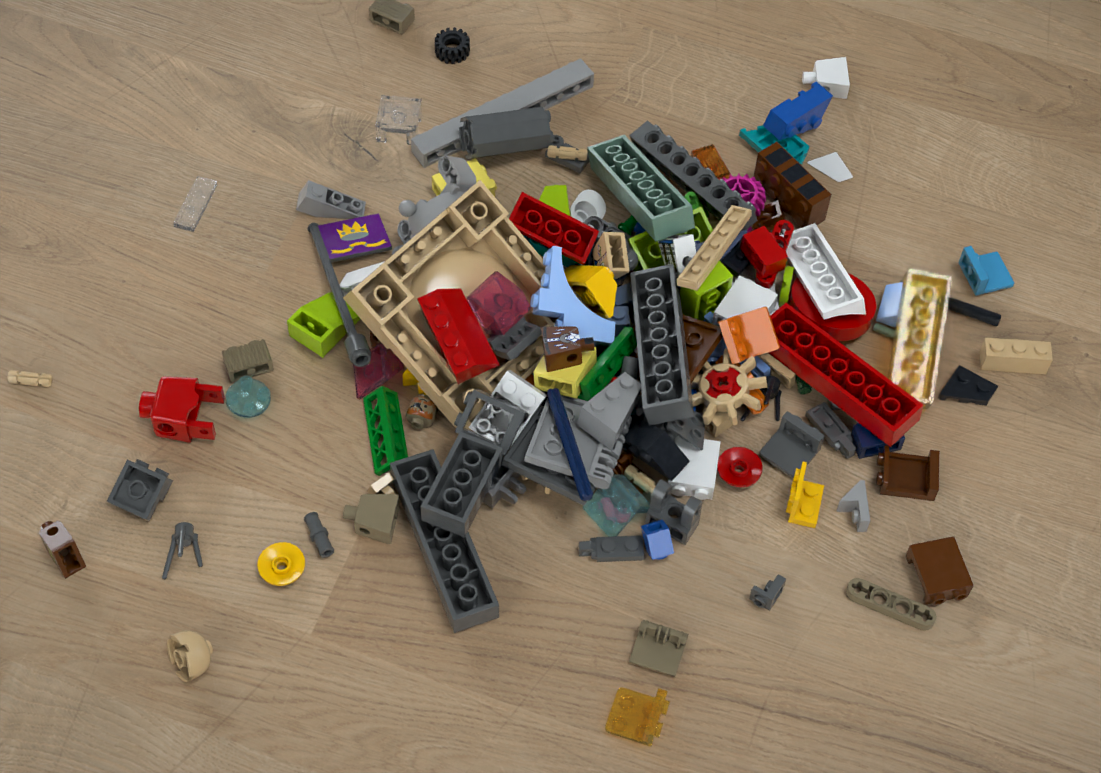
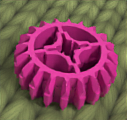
(749, 190)

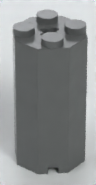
(505, 132)

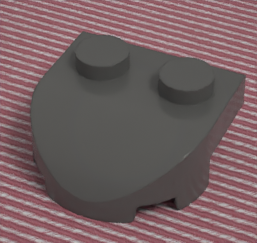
(515, 339)

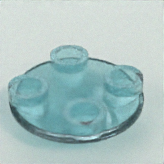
(248, 397)

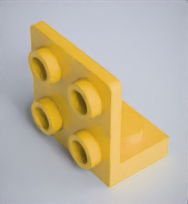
(804, 500)

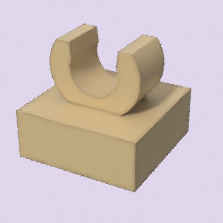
(382, 485)

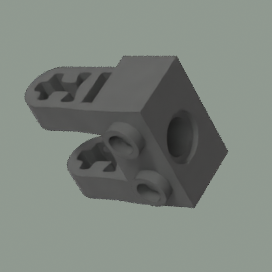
(664, 505)

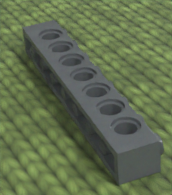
(688, 172)

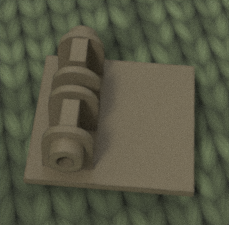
(658, 648)

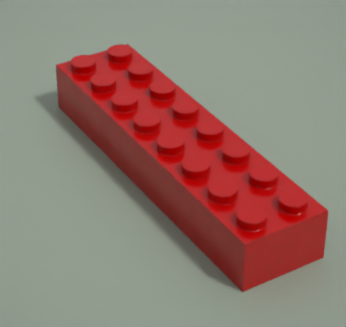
(843, 376)

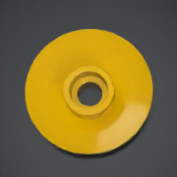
(281, 555)

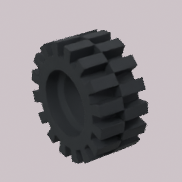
(452, 37)

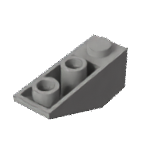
(328, 203)

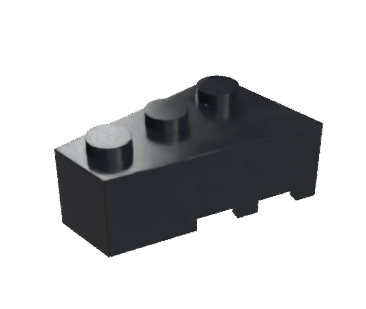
(654, 448)

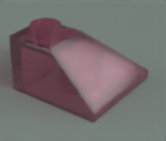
(380, 369)

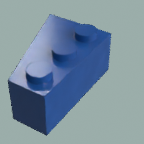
(799, 114)

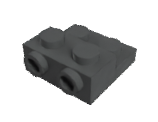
(139, 489)

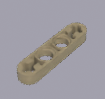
(892, 601)

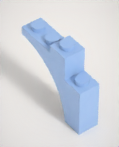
(560, 302)

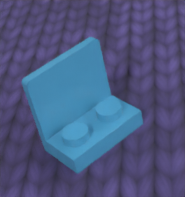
(984, 272)

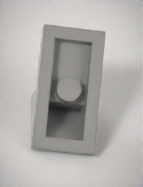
(857, 503)

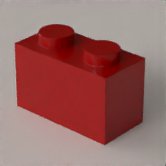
(763, 252)

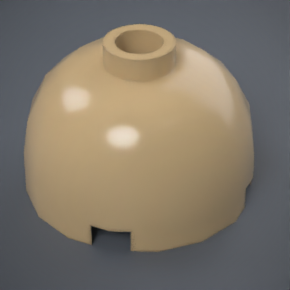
(190, 653)

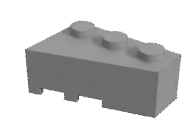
(610, 410)

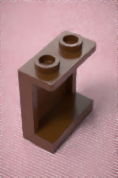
(908, 474)
(940, 570)

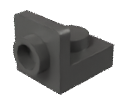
(767, 597)

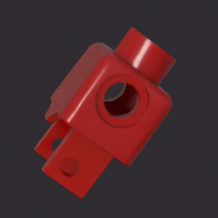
(177, 406)

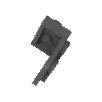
(792, 444)

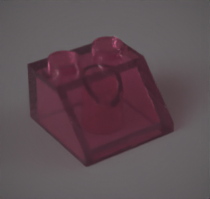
(498, 304)

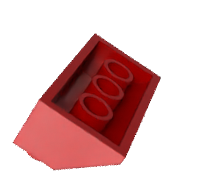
(553, 228)
(457, 333)

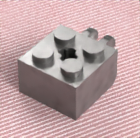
(499, 488)

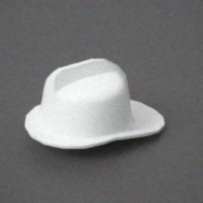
(588, 204)

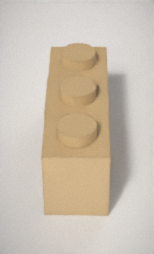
(1015, 356)

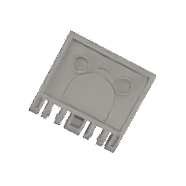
(548, 451)

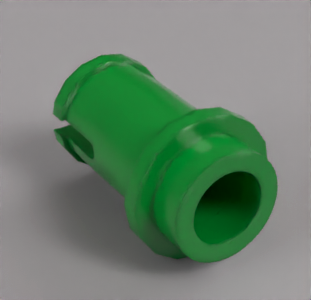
(628, 225)

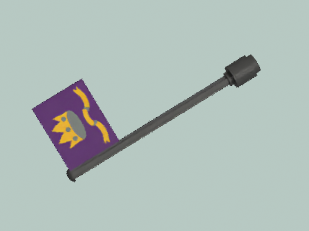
(345, 241)

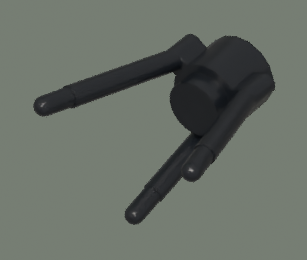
(770, 392)

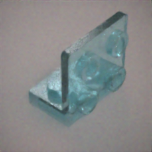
(616, 505)

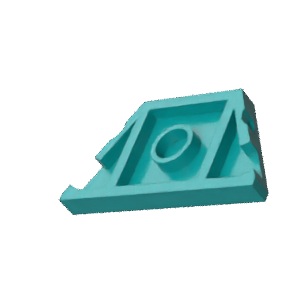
(762, 138)

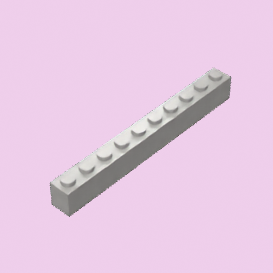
(541, 92)

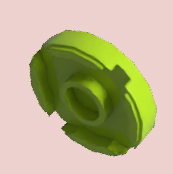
(786, 285)

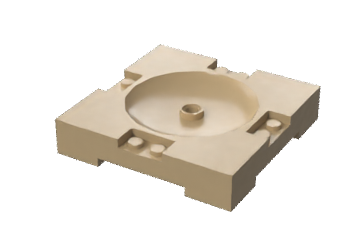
(451, 252)

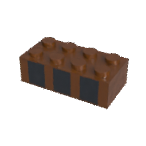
(792, 186)

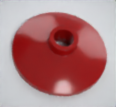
(742, 459)

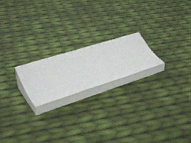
(823, 274)

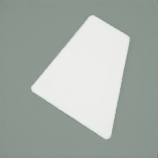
(832, 167)

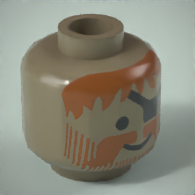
(421, 412)

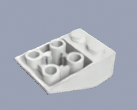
(494, 421)

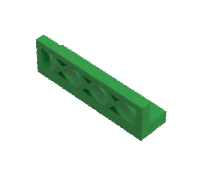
(608, 364)
(390, 426)

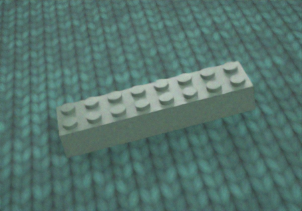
(641, 188)

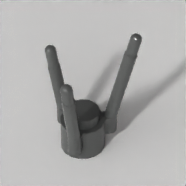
(183, 537)

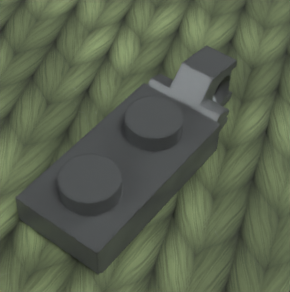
(833, 428)
(613, 548)

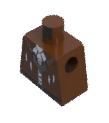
(564, 347)

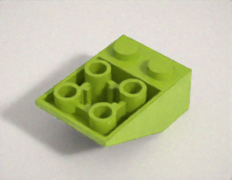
(319, 324)

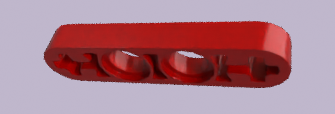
(784, 241)

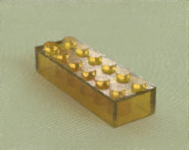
(919, 333)

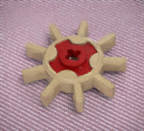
(727, 388)

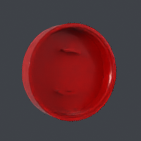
(839, 327)

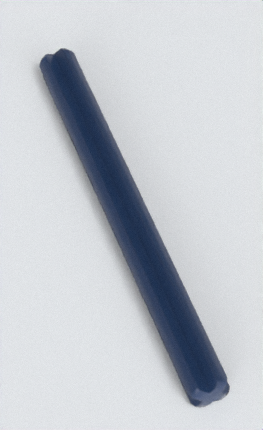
(570, 445)

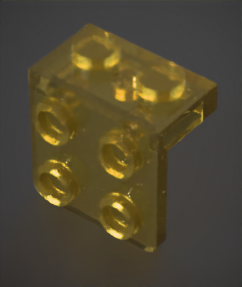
(637, 715)

